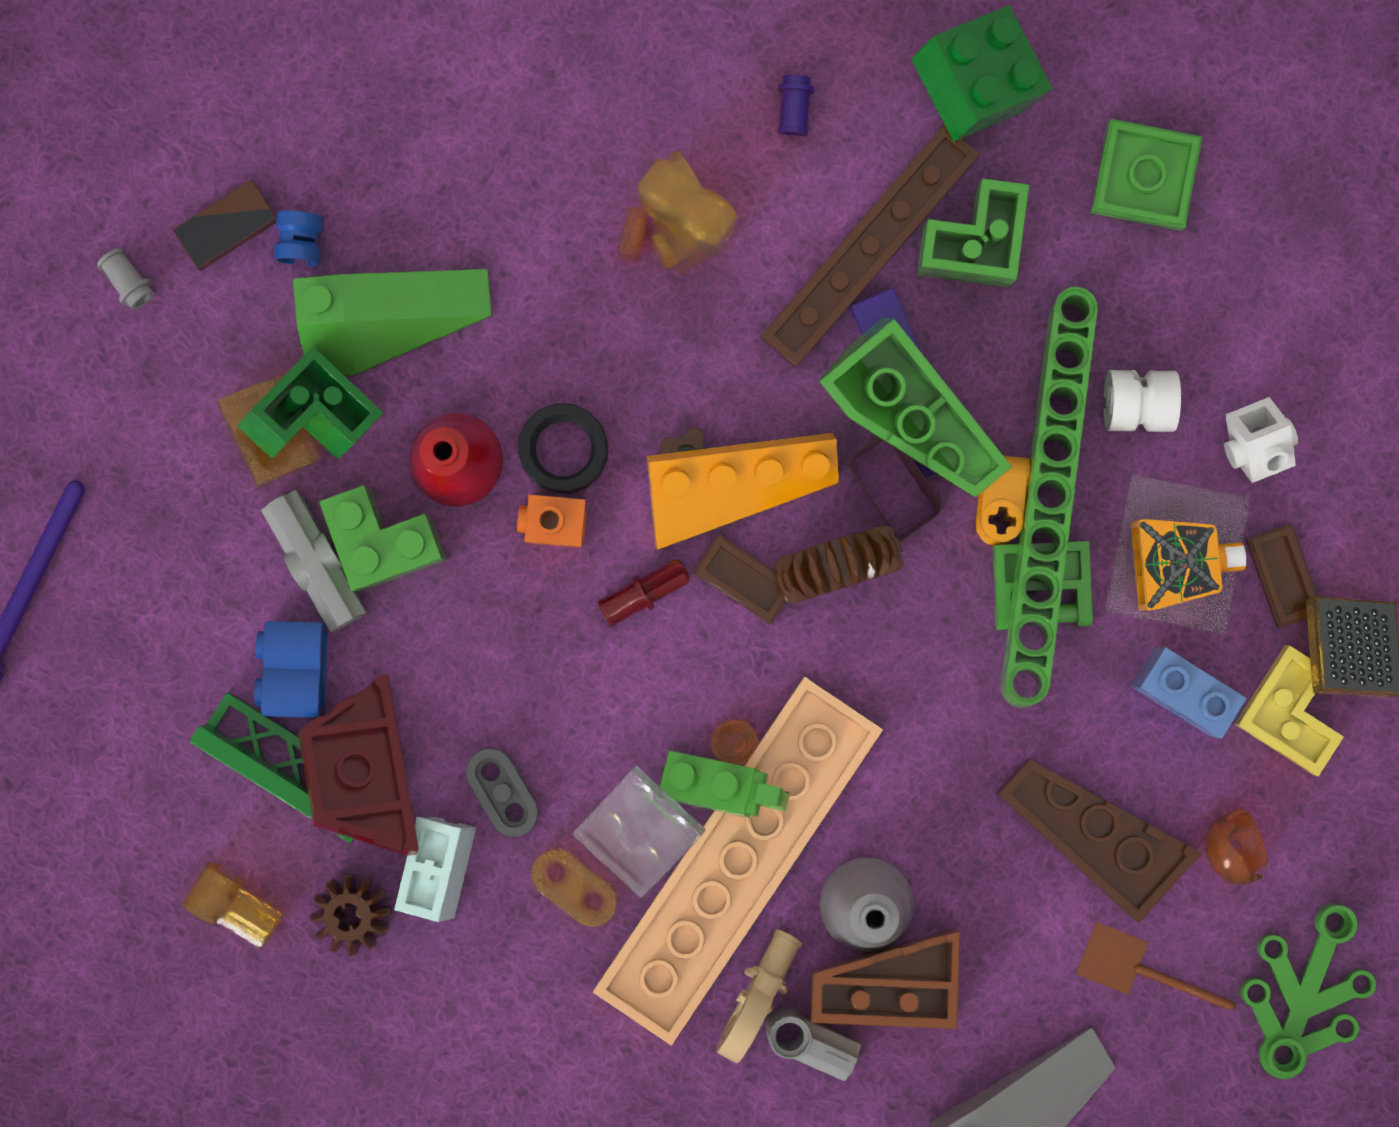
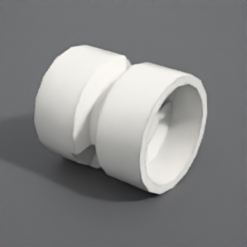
(1145, 401)

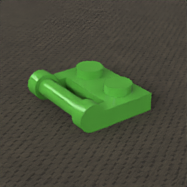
(1076, 577)

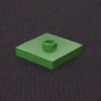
(1146, 174)

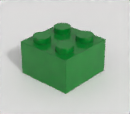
(981, 73)

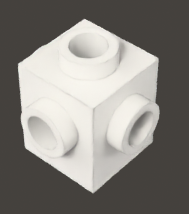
(1267, 446)

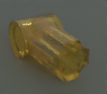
(226, 901)

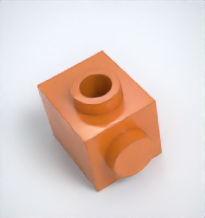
(553, 521)

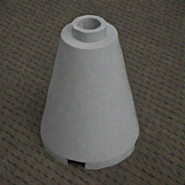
(855, 891)

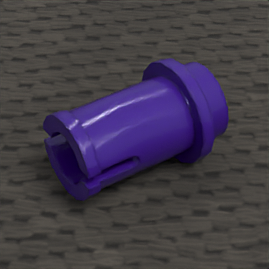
(794, 104)

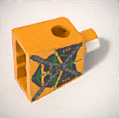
(1179, 561)

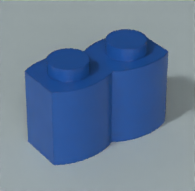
(293, 669)

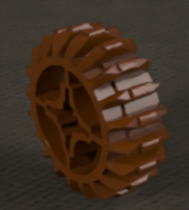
(839, 563)

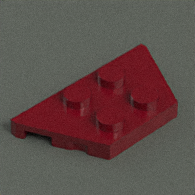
(359, 771)

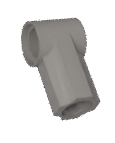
(815, 1045)

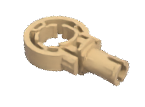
(758, 997)

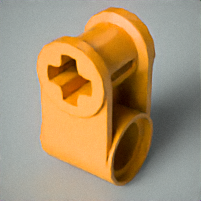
(1006, 496)

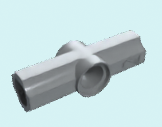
(313, 561)

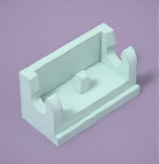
(437, 872)

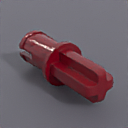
(643, 592)

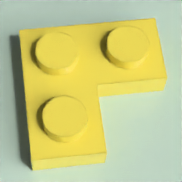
(1278, 714)

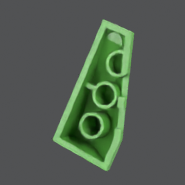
(904, 401)

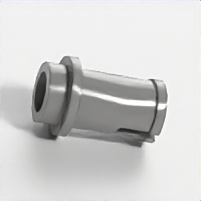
(126, 280)

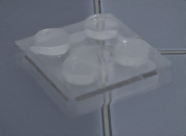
(638, 831)

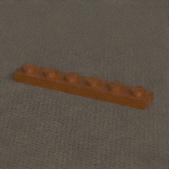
(869, 246)

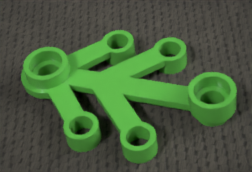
(1304, 997)

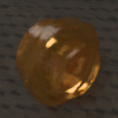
(734, 741)

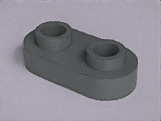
(500, 793)

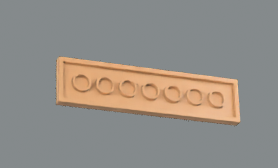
(736, 865)

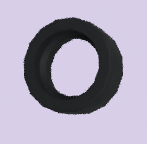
(531, 433)

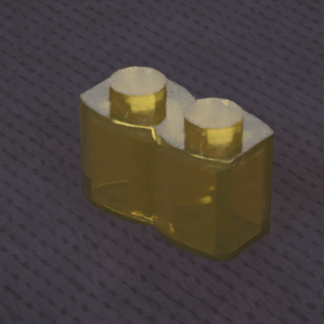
(699, 213)

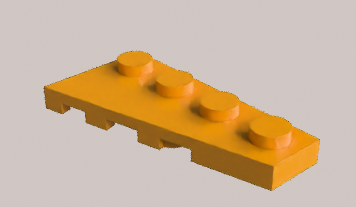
(727, 483)

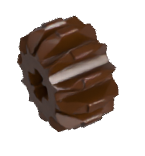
(334, 917)

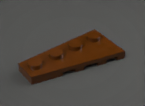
(1110, 846)

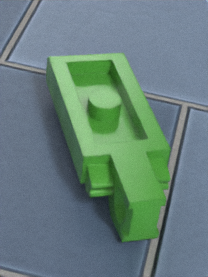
(720, 785)

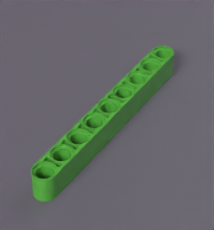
(1061, 476)

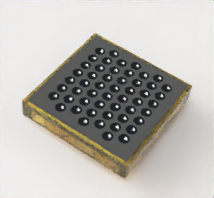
(1353, 646)

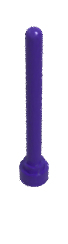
(38, 564)

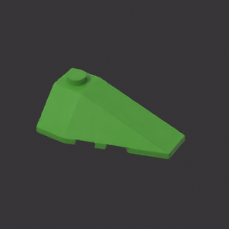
(384, 315)

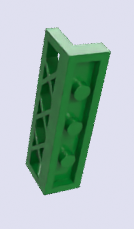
(250, 764)

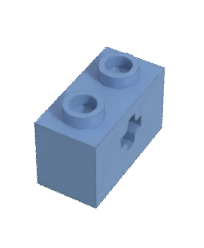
(1188, 692)

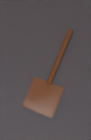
(1116, 958)

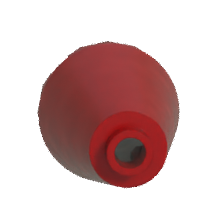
(470, 469)

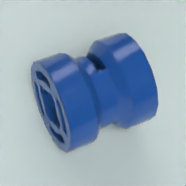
(298, 237)

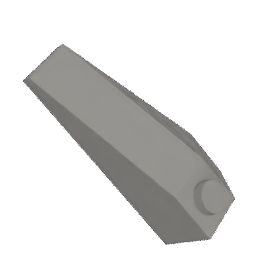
(1040, 1093)

